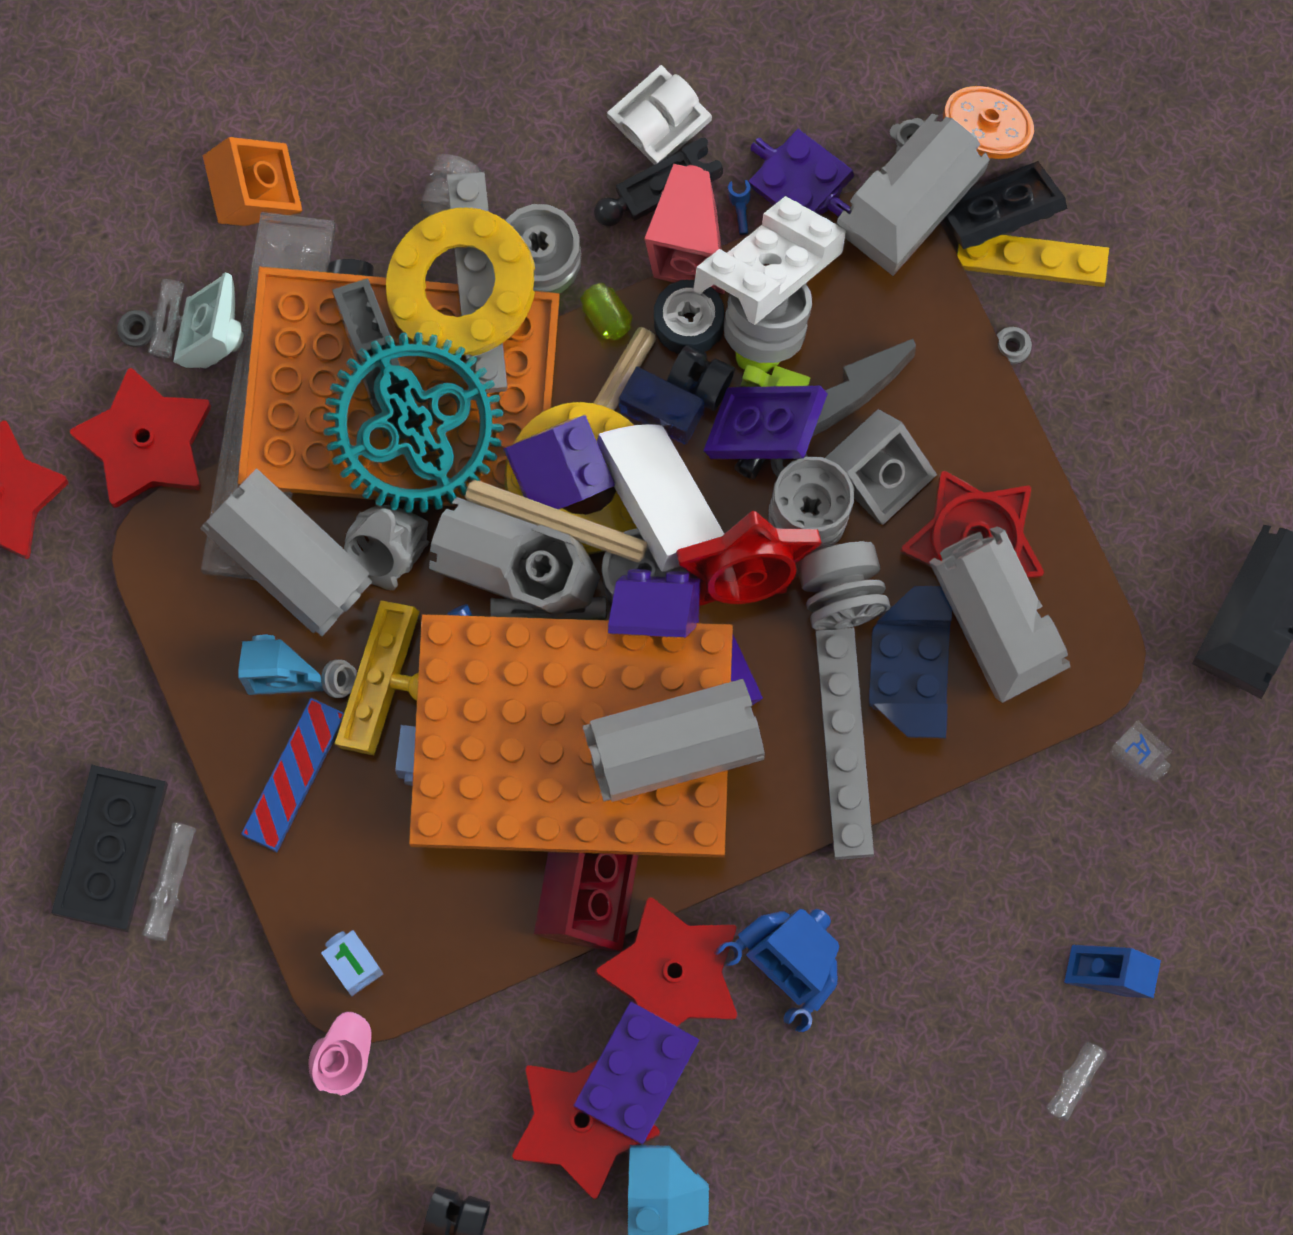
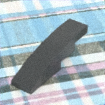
(363, 325)
(863, 382)

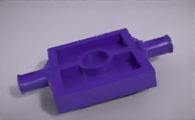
(802, 173)

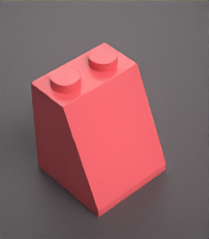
(683, 226)

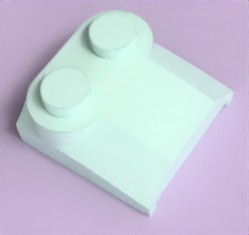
(209, 325)

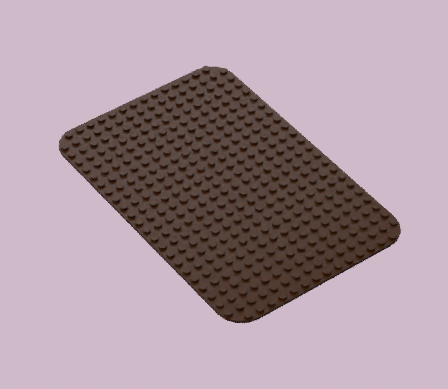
(464, 920)

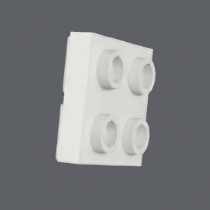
(660, 115)

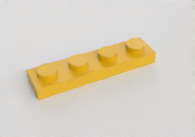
(1038, 260)

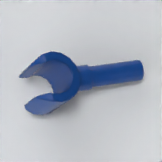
(740, 202)

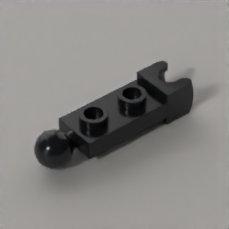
(643, 191)

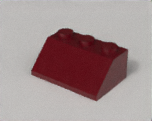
(586, 899)

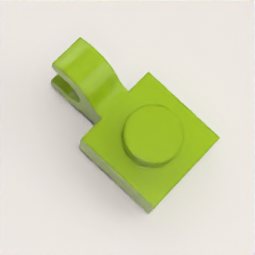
(780, 377)

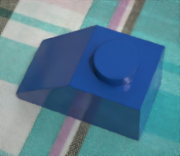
(1113, 970)

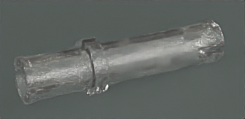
(165, 898)

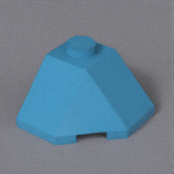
(273, 668)
(664, 1193)

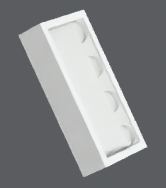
(657, 491)

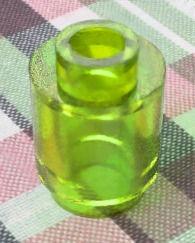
(606, 311)

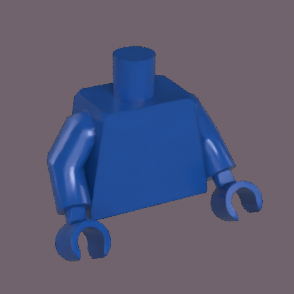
(794, 955)

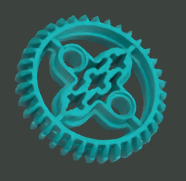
(408, 405)

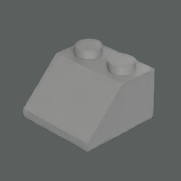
(883, 465)

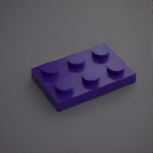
(765, 422)
(636, 1073)

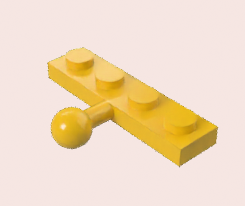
(379, 678)

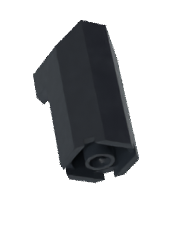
(1254, 618)

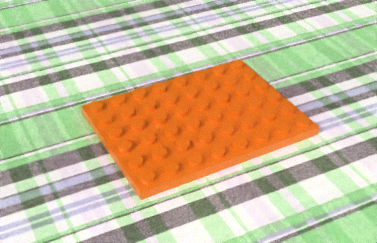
(304, 345)
(507, 746)

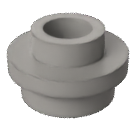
(1021, 338)
(346, 678)

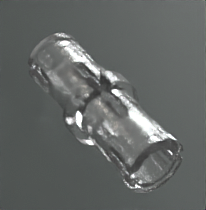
(162, 341)
(1076, 1081)

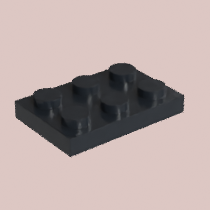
(1005, 205)

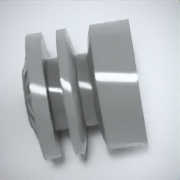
(817, 487)
(843, 585)

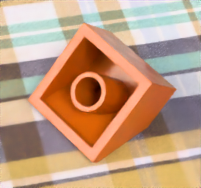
(251, 179)

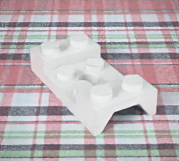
(791, 241)

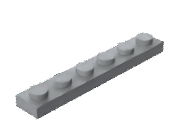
(476, 273)
(844, 744)

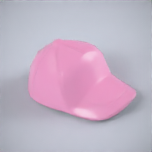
(341, 1057)

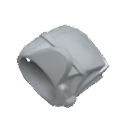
(393, 543)

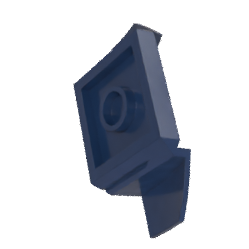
(912, 663)

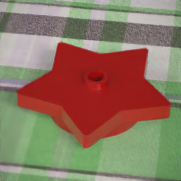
(161, 460)
(23, 493)
(967, 511)
(748, 560)
(666, 940)
(556, 1140)

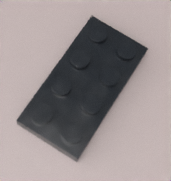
(109, 848)

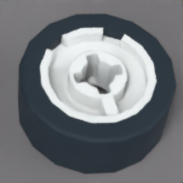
(675, 330)

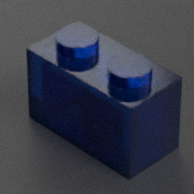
(661, 403)

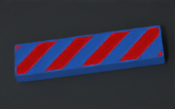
(293, 775)

